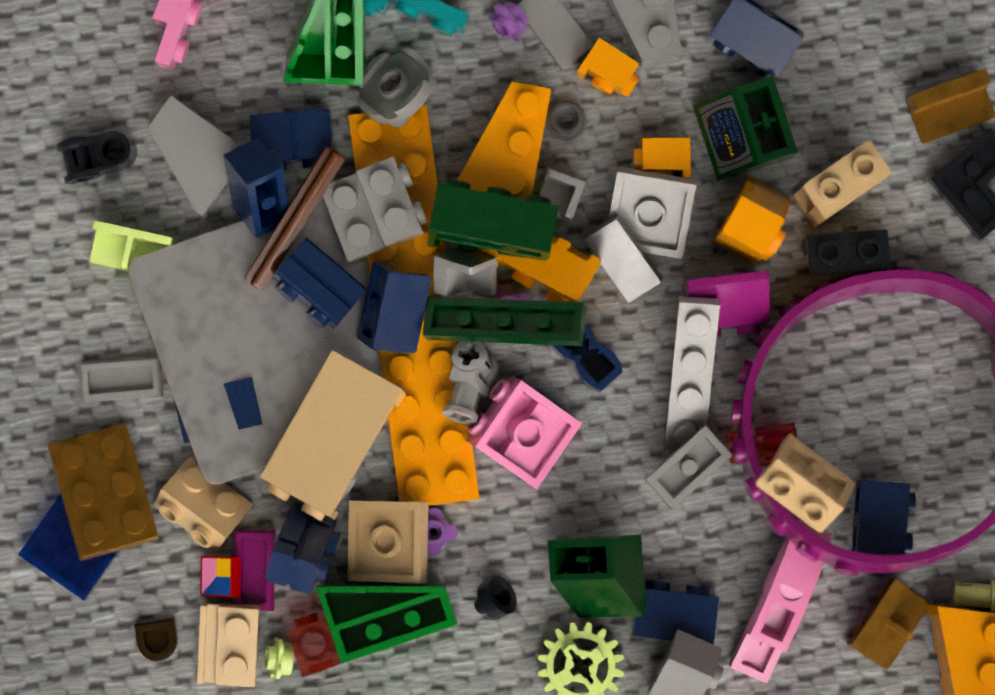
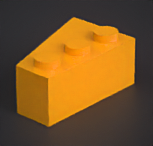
(754, 222)
(563, 275)
(964, 649)

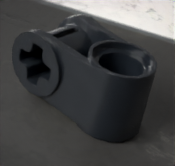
(88, 156)

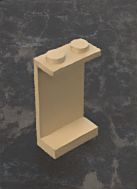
(330, 435)

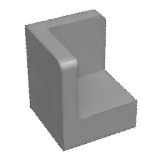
(563, 191)
(464, 270)

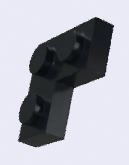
(965, 186)

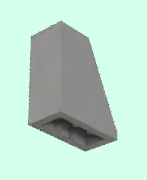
(193, 152)

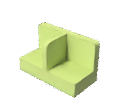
(119, 245)

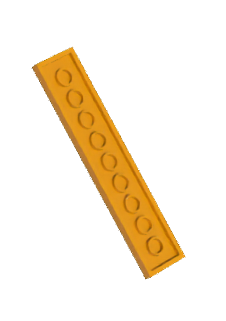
(428, 449)

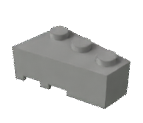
(649, 30)

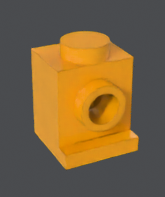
(609, 69)
(664, 156)

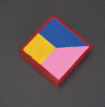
(220, 576)

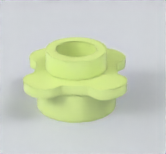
(279, 658)

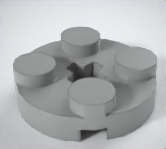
(407, 98)

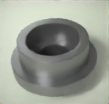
(575, 111)

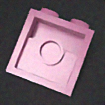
(522, 430)

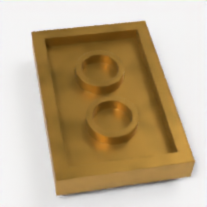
(103, 492)

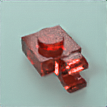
(766, 441)

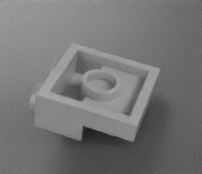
(374, 209)

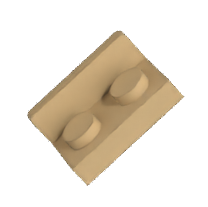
(806, 484)

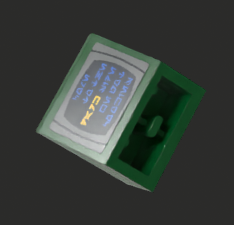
(745, 129)

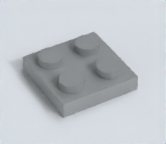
(654, 209)

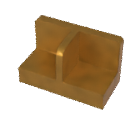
(889, 623)

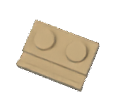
(228, 644)

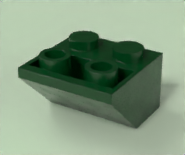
(599, 574)

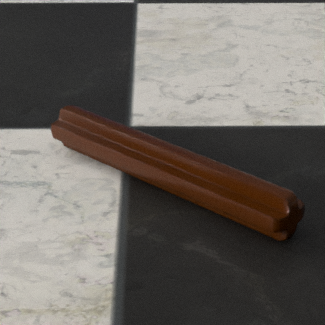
(294, 218)

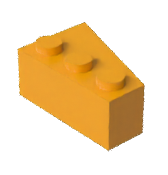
(511, 143)

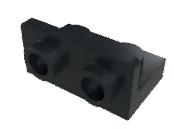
(847, 252)

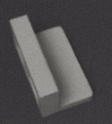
(688, 467)

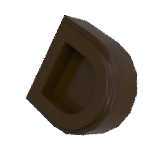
(157, 638)

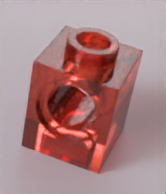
(309, 662)

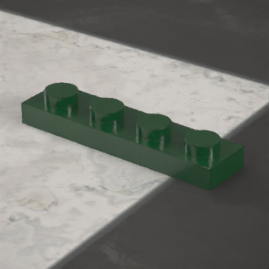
(505, 321)

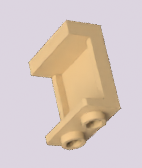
(842, 183)

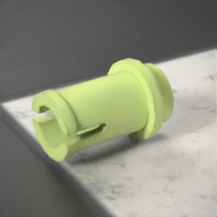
(974, 595)

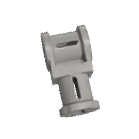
(470, 380)

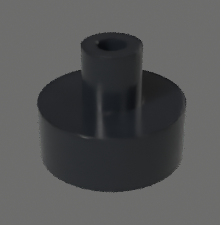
(495, 598)

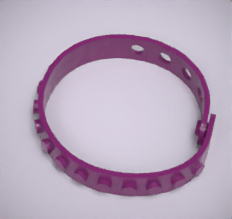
(898, 279)

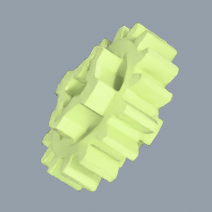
(596, 654)

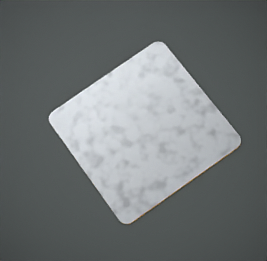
(223, 330)

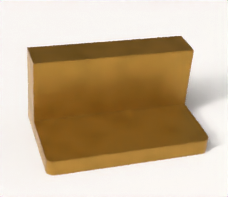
(951, 106)

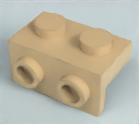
(200, 507)

